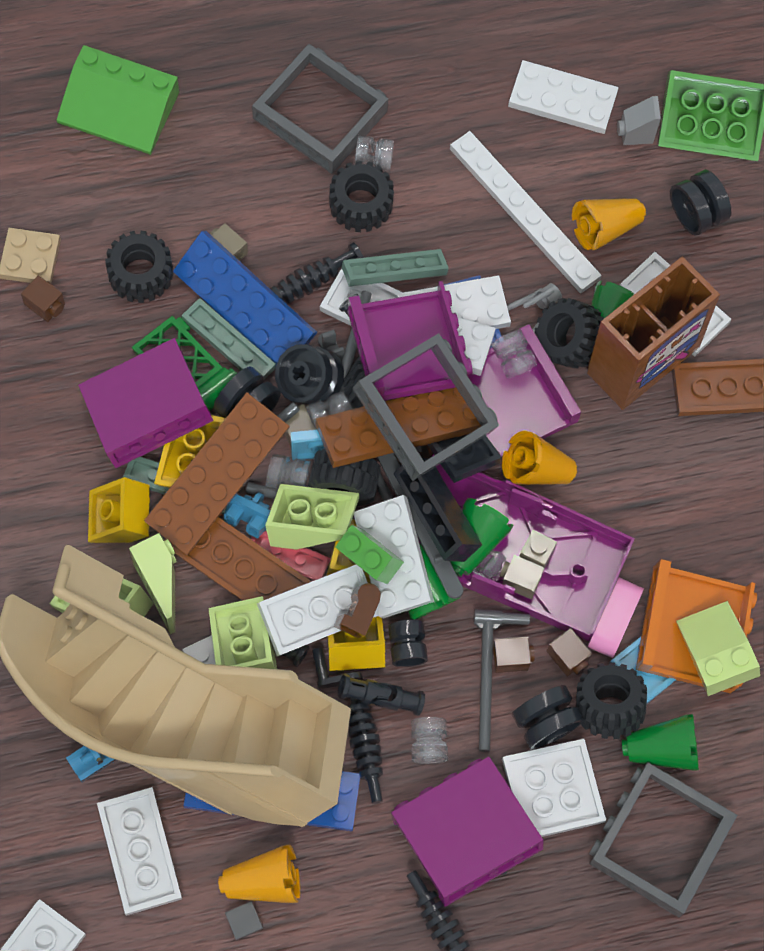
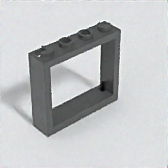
(300, 139)
(391, 428)
(637, 884)

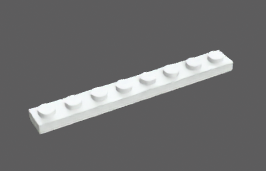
(525, 212)

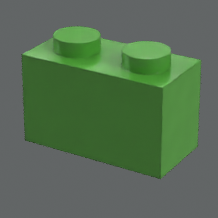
(369, 554)

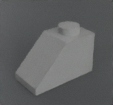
(640, 122)

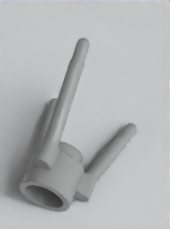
(541, 297)

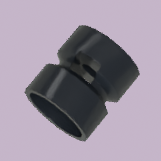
(407, 641)

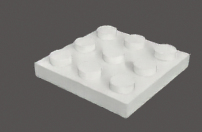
(556, 787)

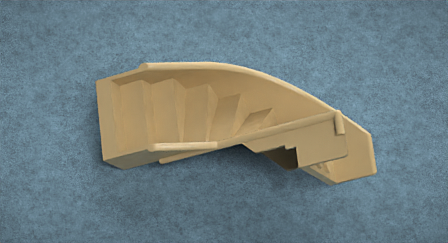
(220, 732)

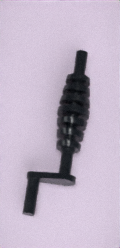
(312, 276)
(361, 730)
(426, 899)

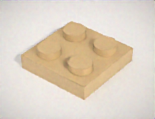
(29, 255)

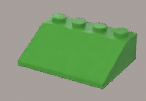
(118, 99)
(712, 115)

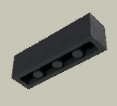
(440, 514)

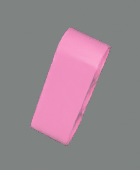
(615, 617)

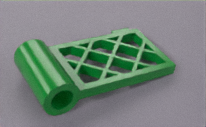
(208, 384)

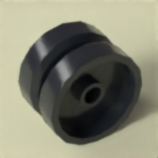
(700, 202)
(309, 373)
(244, 382)
(548, 717)

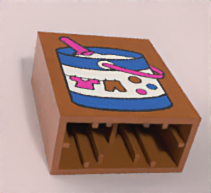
(652, 332)

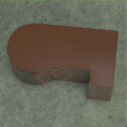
(361, 612)

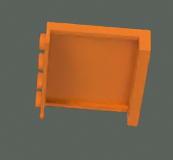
(673, 597)

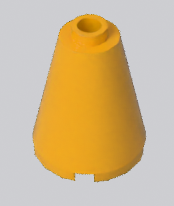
(605, 220)
(536, 461)
(264, 878)

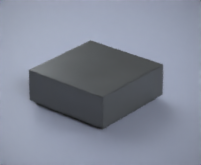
(244, 921)

